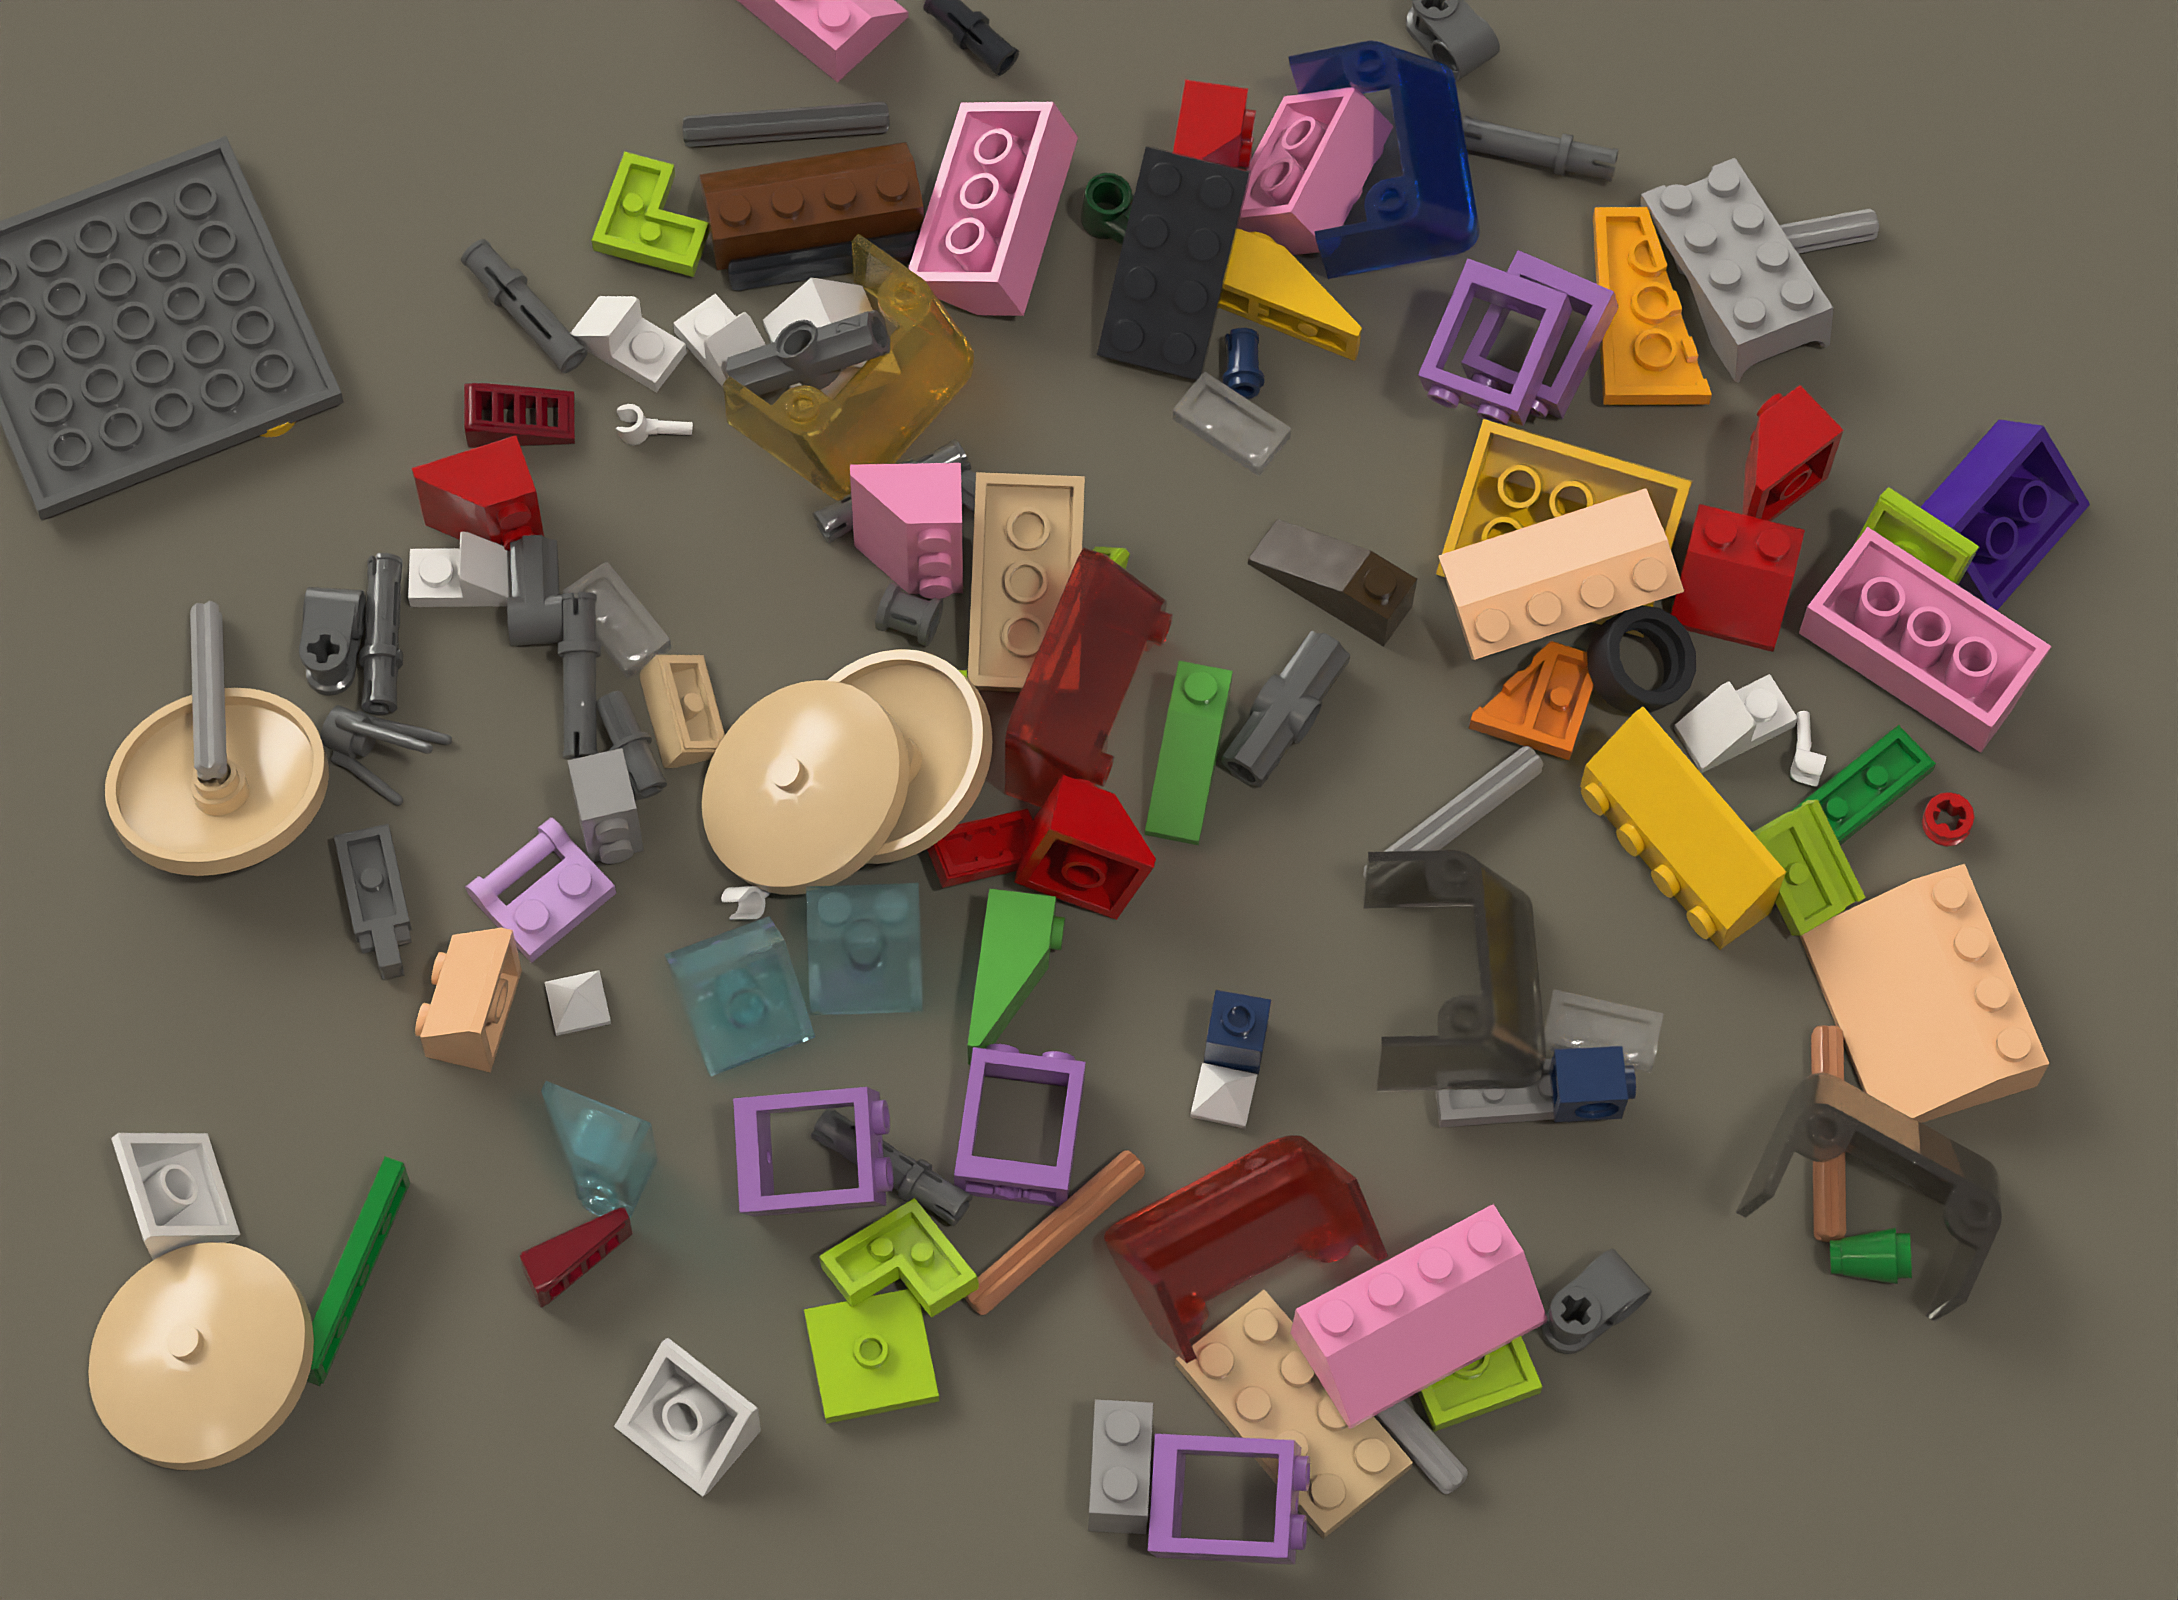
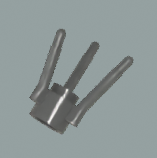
(355, 734)

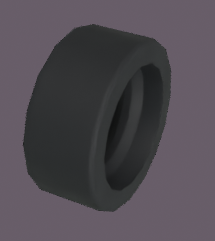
(1674, 647)

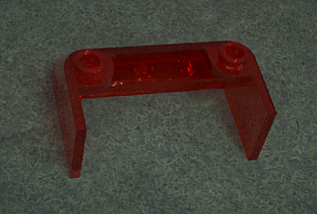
(1081, 678)
(1235, 1227)

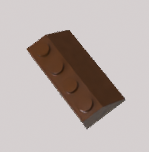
(811, 202)

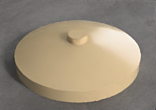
(944, 737)
(805, 787)
(227, 823)
(201, 1356)

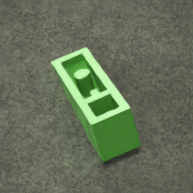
(1189, 752)
(1012, 959)

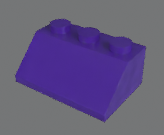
(2011, 502)

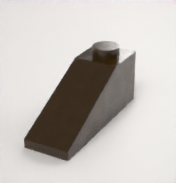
(1337, 578)

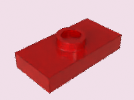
(980, 848)

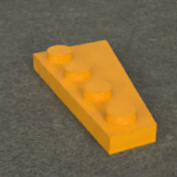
(1647, 345)

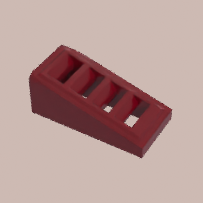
(500, 397)
(567, 1257)

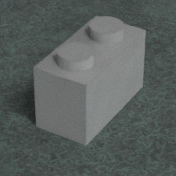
(606, 806)
(1120, 1466)

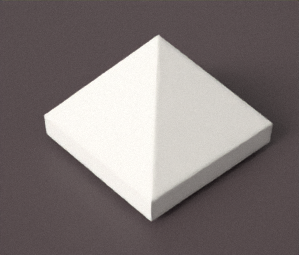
(577, 1003)
(1223, 1095)

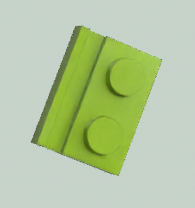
(1817, 871)

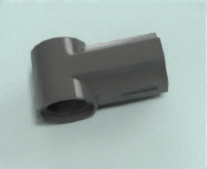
(536, 600)

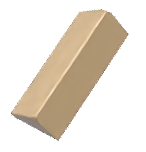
(682, 709)

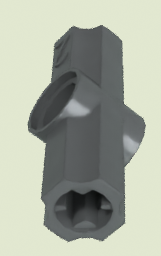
(811, 353)
(1285, 709)

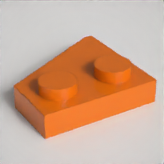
(1541, 703)

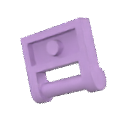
(553, 902)

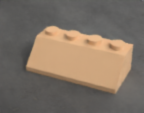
(1560, 574)

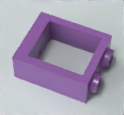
(1513, 294)
(1585, 298)
(755, 1152)
(1016, 1179)
(1168, 1491)

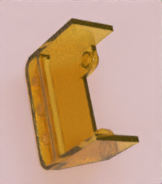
(883, 402)

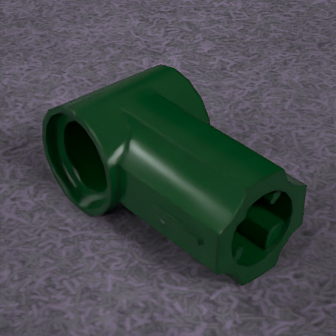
(1102, 222)

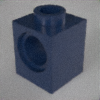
(1237, 1031)
(1590, 1083)

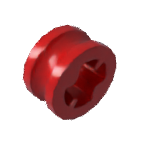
(1955, 805)

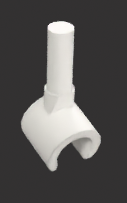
(644, 427)
(1806, 764)
(750, 901)

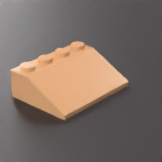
(1926, 998)

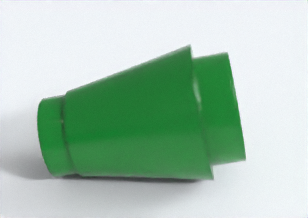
(1873, 1256)

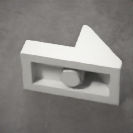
(716, 334)
(628, 342)
(460, 576)
(1734, 722)

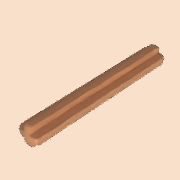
(1829, 1176)
(1056, 1231)

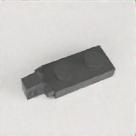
(375, 895)

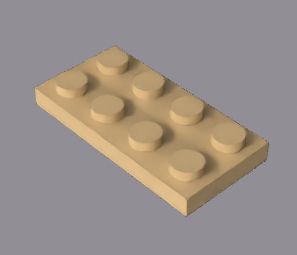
(1022, 559)
(1269, 1391)

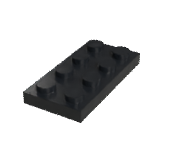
(1173, 262)

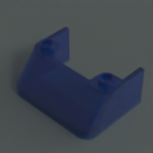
(1434, 202)

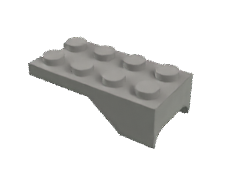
(1740, 268)

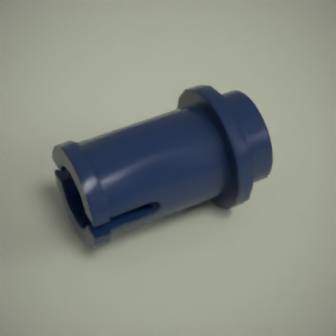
(1243, 363)

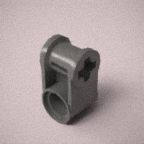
(1452, 34)
(331, 637)
(1599, 1298)

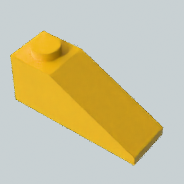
(1278, 292)

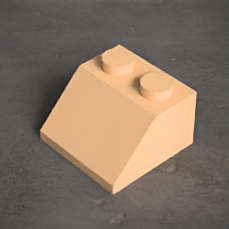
(470, 998)

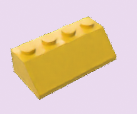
(1682, 830)

